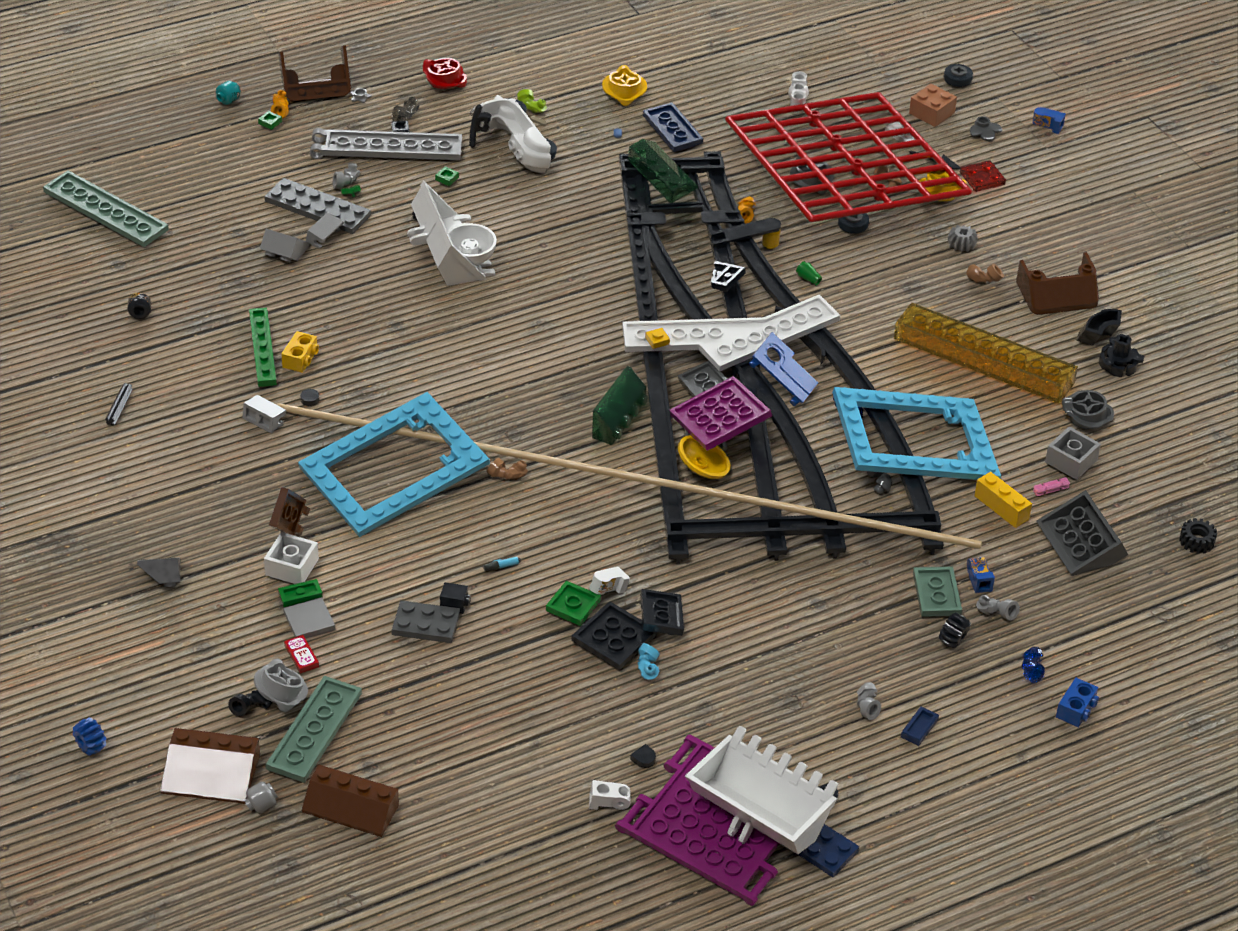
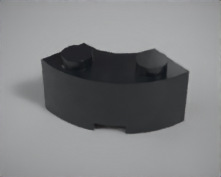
(1100, 324)

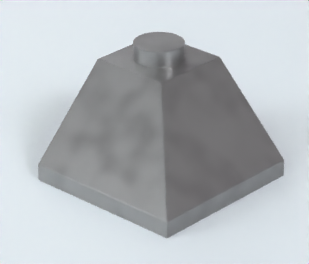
(162, 570)

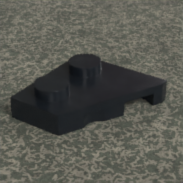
(726, 275)

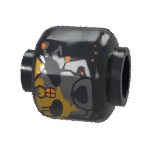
(139, 305)

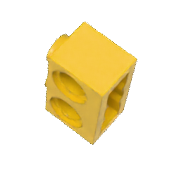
(299, 352)

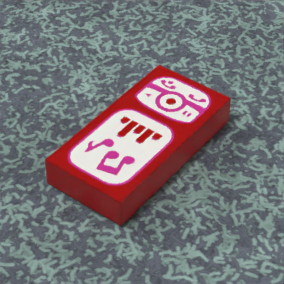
(301, 654)

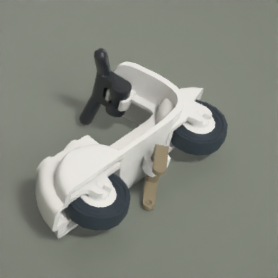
(525, 141)

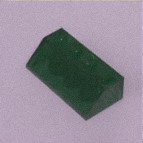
(660, 170)
(618, 407)

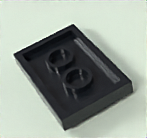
(662, 612)

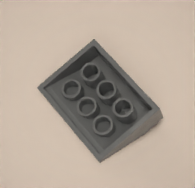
(1082, 535)

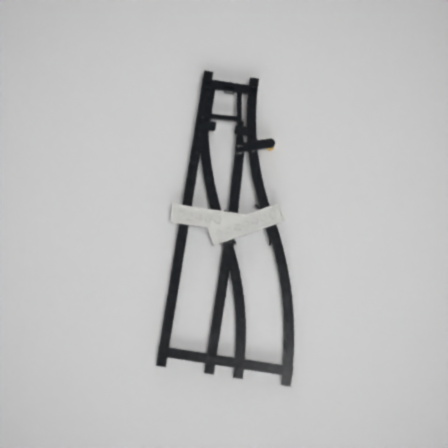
(732, 345)

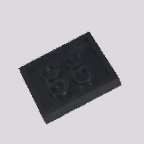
(612, 635)

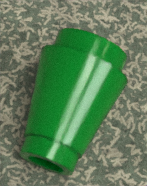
(808, 272)

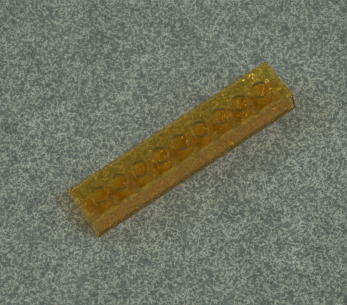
(985, 353)

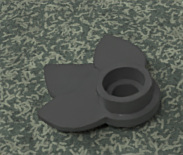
(985, 129)

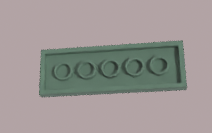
(314, 729)

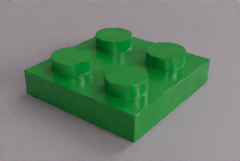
(573, 603)

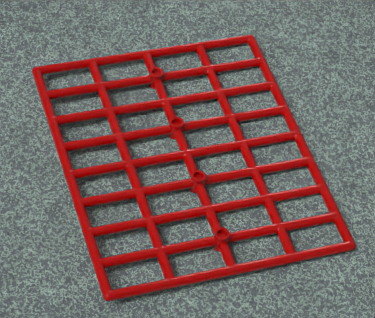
(856, 166)

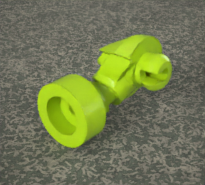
(527, 97)

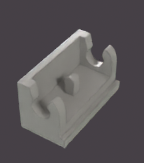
(323, 229)
(263, 413)

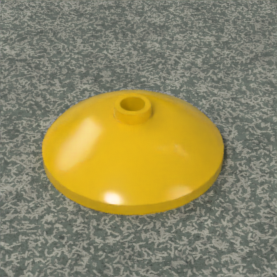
(707, 464)

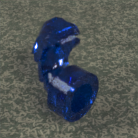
(1032, 669)

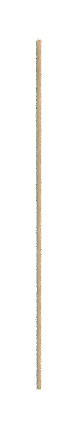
(656, 481)

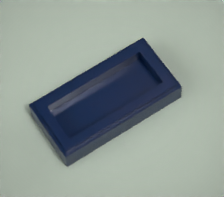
(919, 726)

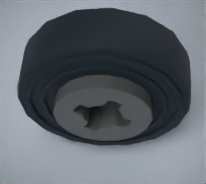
(958, 75)
(854, 224)

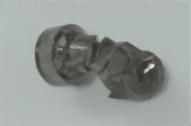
(402, 113)

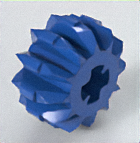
(89, 736)

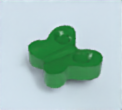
(351, 190)

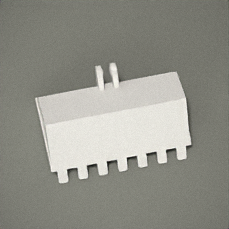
(435, 220)
(763, 792)

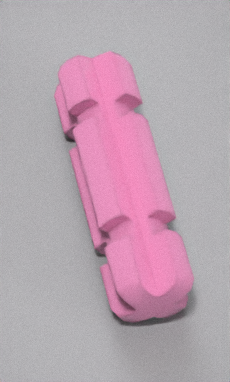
(1051, 486)

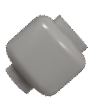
(261, 797)

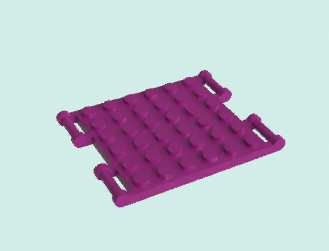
(696, 830)

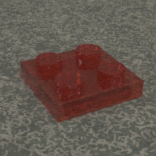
(982, 176)

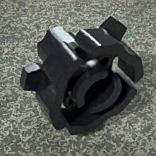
(1119, 355)

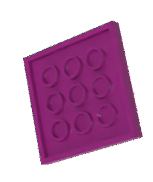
(720, 413)

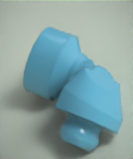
(648, 654)

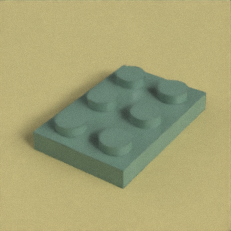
(937, 591)

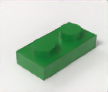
(300, 593)

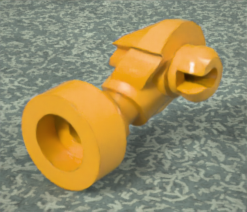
(280, 104)
(746, 208)

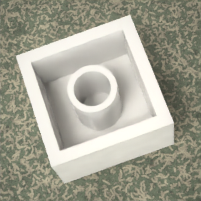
(291, 558)

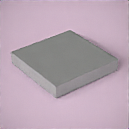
(309, 618)

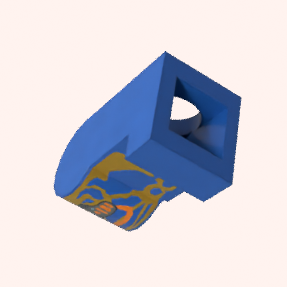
(1049, 119)
(979, 572)

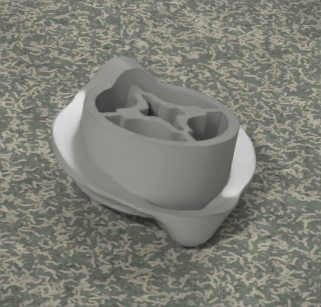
(280, 685)

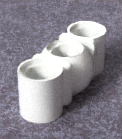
(798, 90)

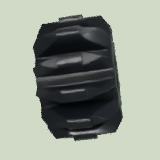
(954, 630)

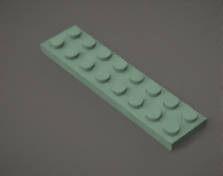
(106, 208)

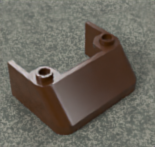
(336, 86)
(1059, 293)

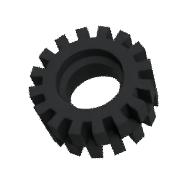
(1195, 543)

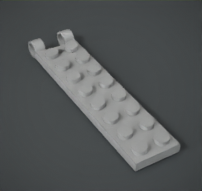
(386, 144)

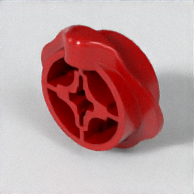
(444, 73)

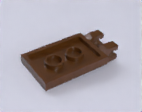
(288, 512)

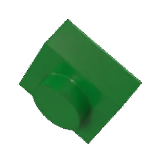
(270, 120)
(447, 176)

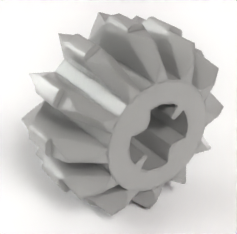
(962, 238)

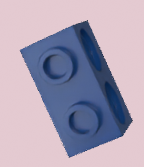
(1077, 702)

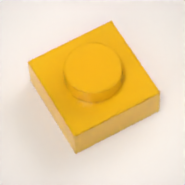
(657, 338)

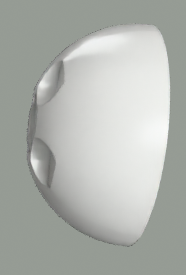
(473, 241)

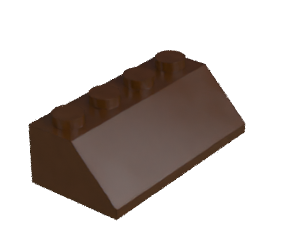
(350, 800)

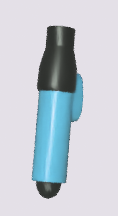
(497, 564)

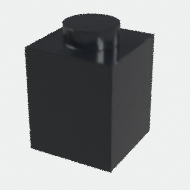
(455, 596)

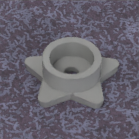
(360, 94)

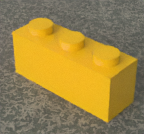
(1003, 499)

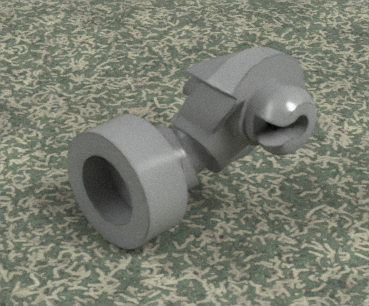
(349, 176)
(1008, 608)
(868, 705)

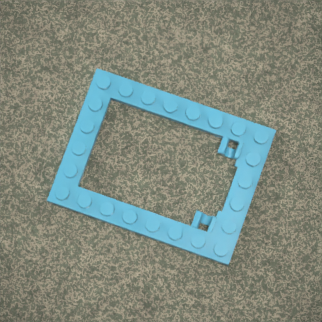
(462, 462)
(973, 466)

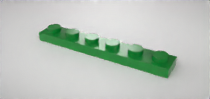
(262, 347)

